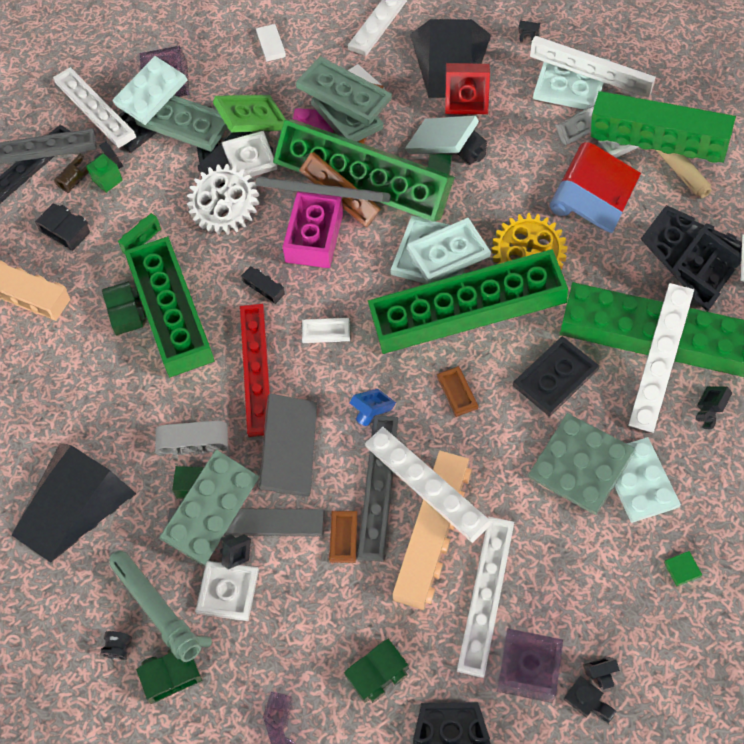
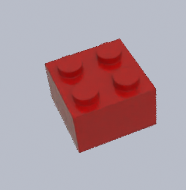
(467, 88)

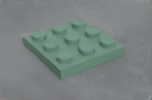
(581, 463)

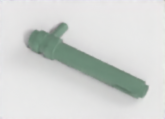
(174, 632)

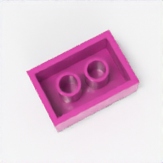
(313, 229)

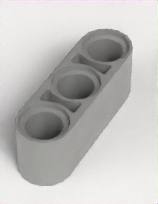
(191, 437)

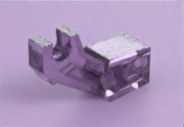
(275, 731)

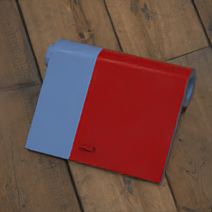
(595, 187)

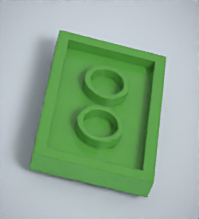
(249, 113)

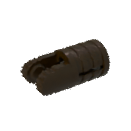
(71, 175)

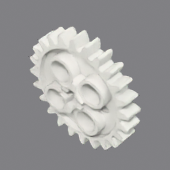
(208, 189)

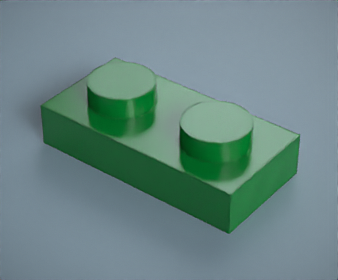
(140, 233)

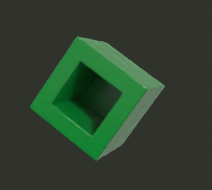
(104, 173)

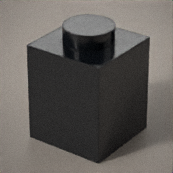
(473, 149)

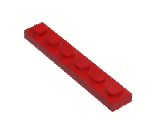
(255, 367)

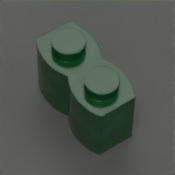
(122, 308)
(377, 671)
(166, 676)

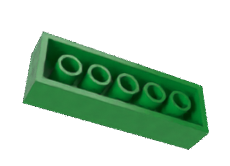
(662, 126)
(169, 307)

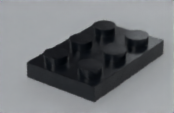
(555, 376)

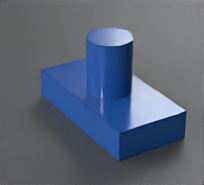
(371, 404)

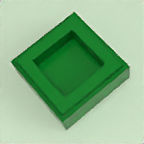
(683, 568)

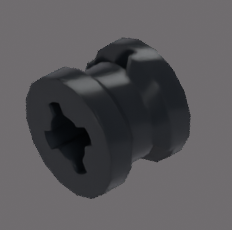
(115, 645)

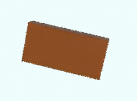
(457, 391)
(343, 537)

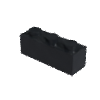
(263, 284)

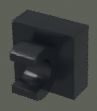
(528, 29)
(107, 150)
(235, 550)
(601, 671)

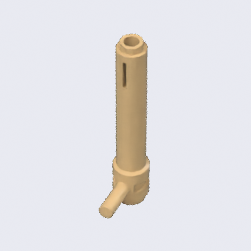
(688, 173)

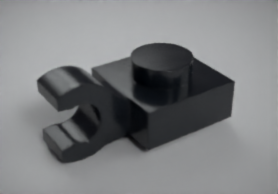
(712, 401)
(586, 699)

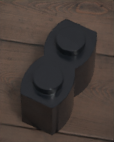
(63, 226)

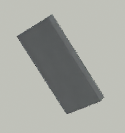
(288, 445)

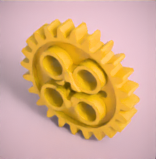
(534, 231)

